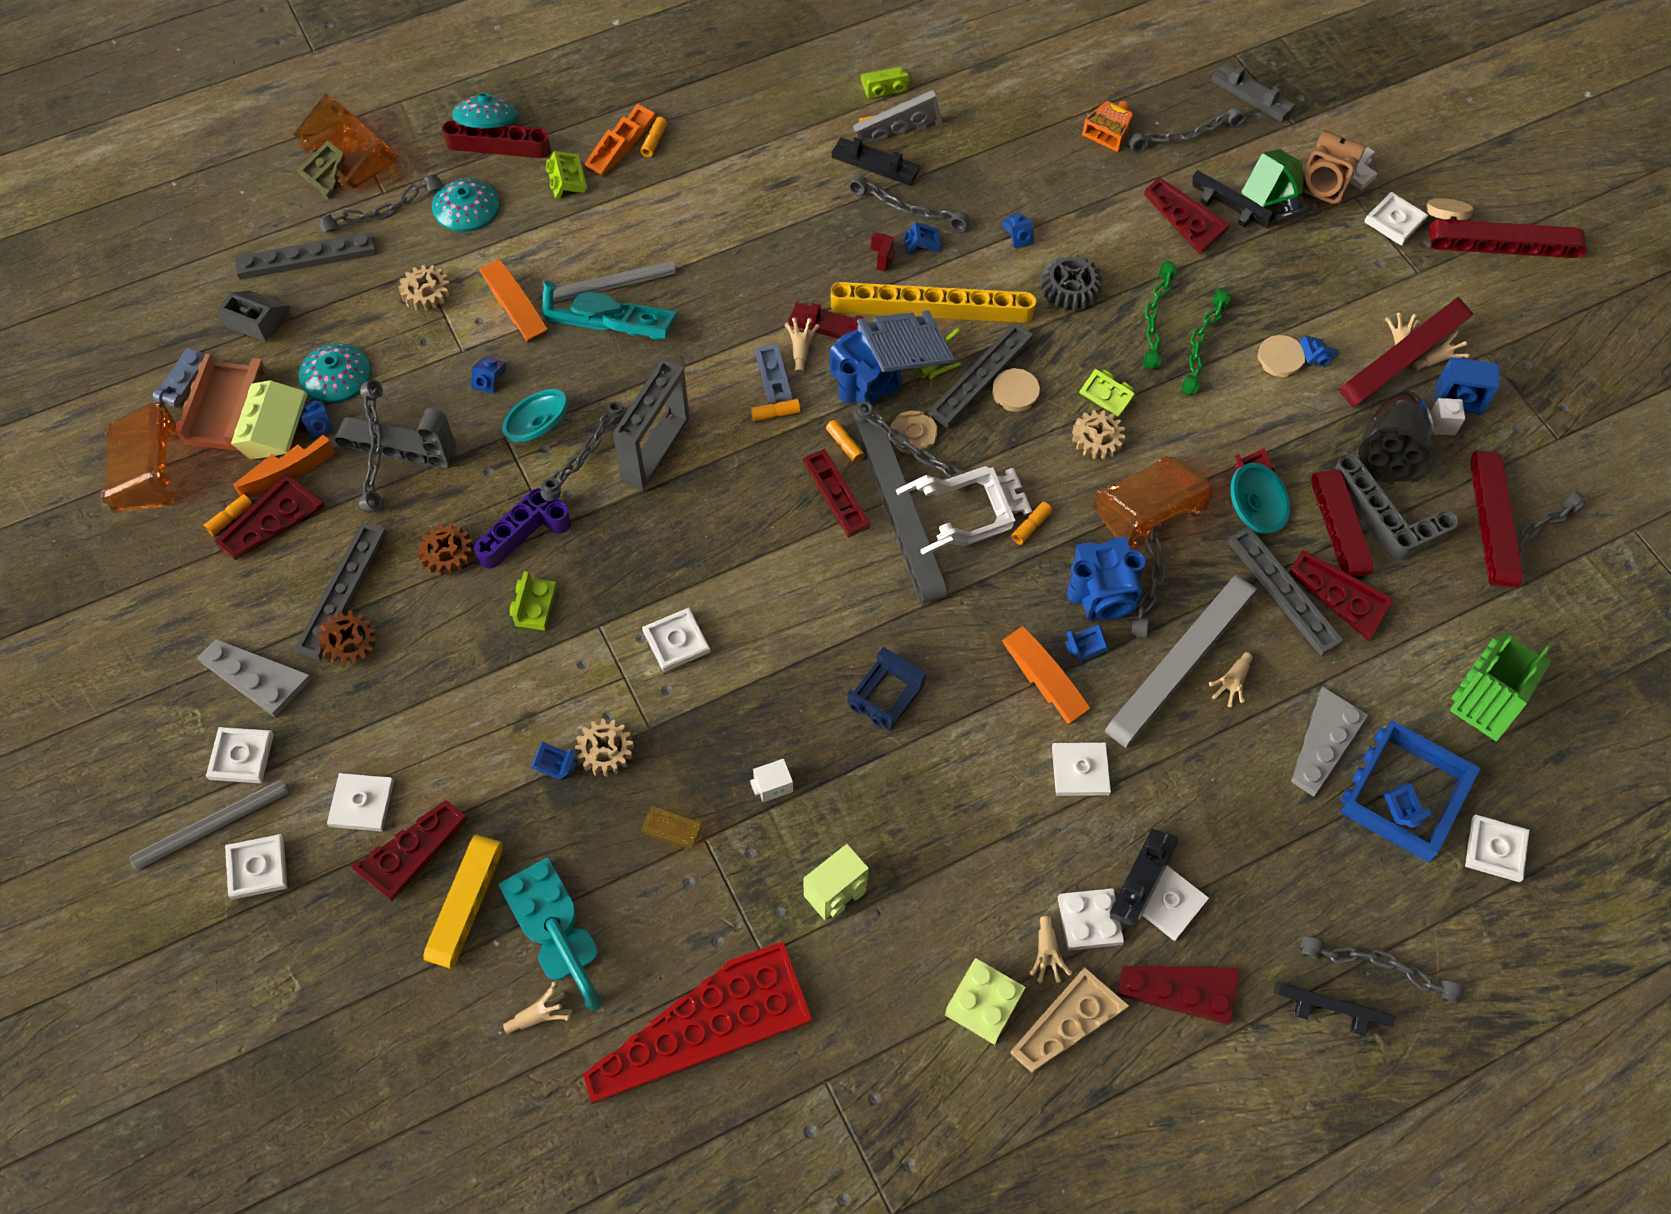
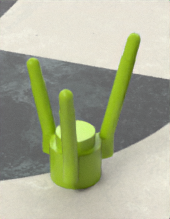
(930, 370)

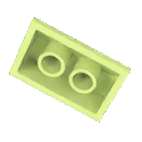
(268, 419)

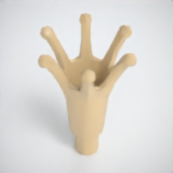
(1401, 332)
(801, 343)
(1440, 353)
(1234, 679)
(1048, 951)
(539, 1012)

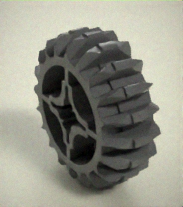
(1071, 275)

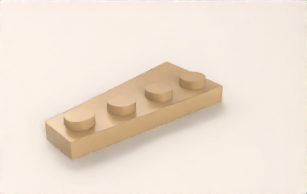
(1072, 1016)

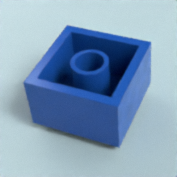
(1469, 380)

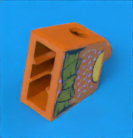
(1109, 124)

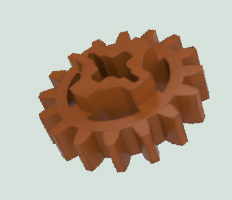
(445, 549)
(337, 631)

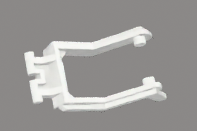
(1000, 492)

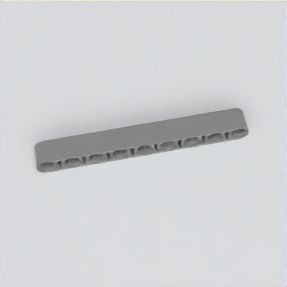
(1180, 661)

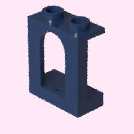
(899, 668)

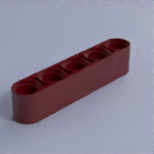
(501, 140)
(1342, 523)

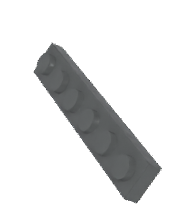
(305, 255)
(980, 375)
(342, 586)
(1285, 591)

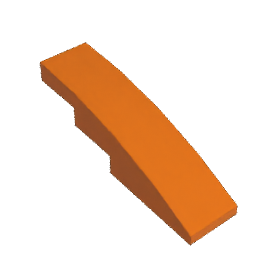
(620, 141)
(513, 300)
(294, 463)
(1046, 674)

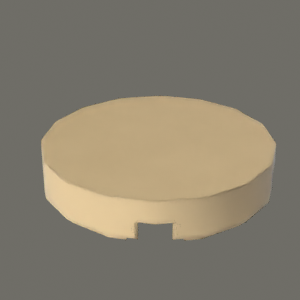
(1449, 208)
(1281, 356)
(1015, 390)
(918, 429)

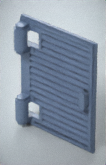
(905, 341)

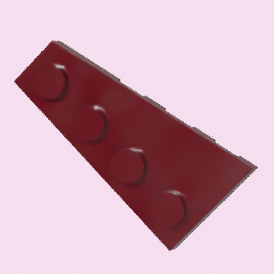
(1188, 217)
(271, 515)
(1345, 595)
(402, 858)
(1188, 990)

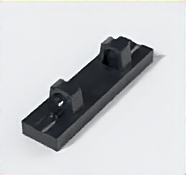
(875, 161)
(1247, 208)
(1143, 878)
(1360, 1014)

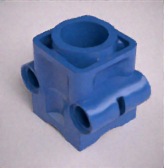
(859, 371)
(1106, 579)

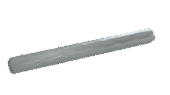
(614, 280)
(208, 825)

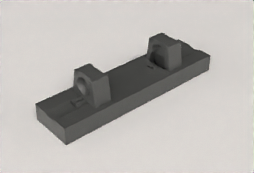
(1253, 92)

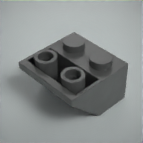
(252, 314)

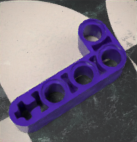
(493, 549)

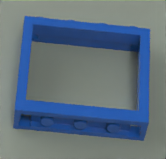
(1429, 752)

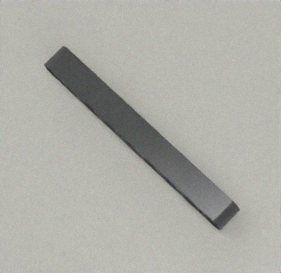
(901, 512)

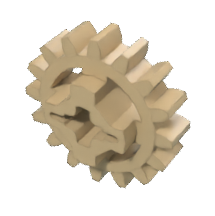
(424, 288)
(1098, 434)
(604, 736)

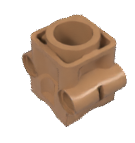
(1338, 154)

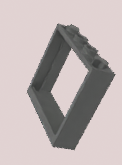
(663, 387)

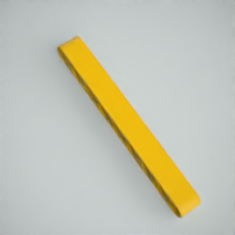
(941, 302)

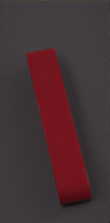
(1507, 238)
(1405, 352)
(1495, 520)

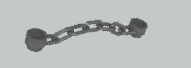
(1234, 117)
(859, 185)
(328, 222)
(866, 417)
(551, 487)
(371, 500)
(1573, 502)
(1140, 626)
(1449, 990)

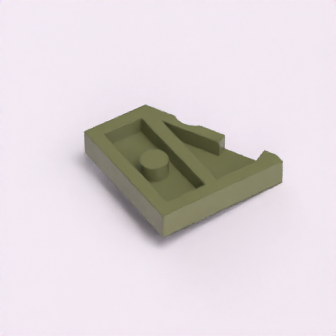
(322, 168)

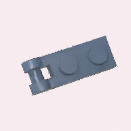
(773, 373)
(179, 379)

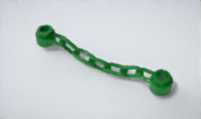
(1151, 358)
(1190, 383)

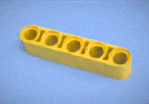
(463, 901)

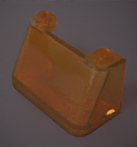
(363, 149)
(137, 459)
(1151, 498)

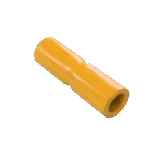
(654, 136)
(772, 410)
(847, 444)
(225, 517)
(1029, 525)

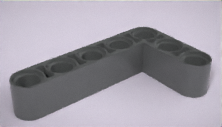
(428, 446)
(1386, 520)

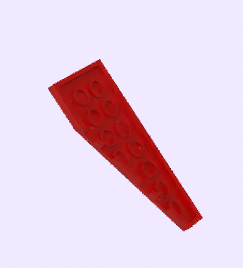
(729, 1011)

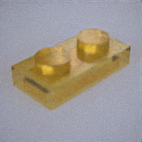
(671, 828)

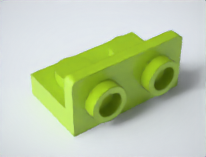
(885, 82)
(565, 173)
(1107, 393)
(532, 602)

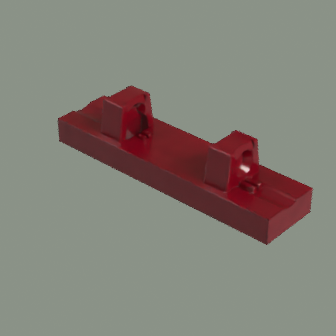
(830, 323)
(836, 493)

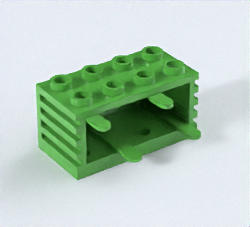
(1499, 685)

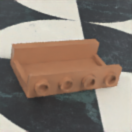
(217, 402)

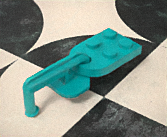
(618, 316)
(541, 903)

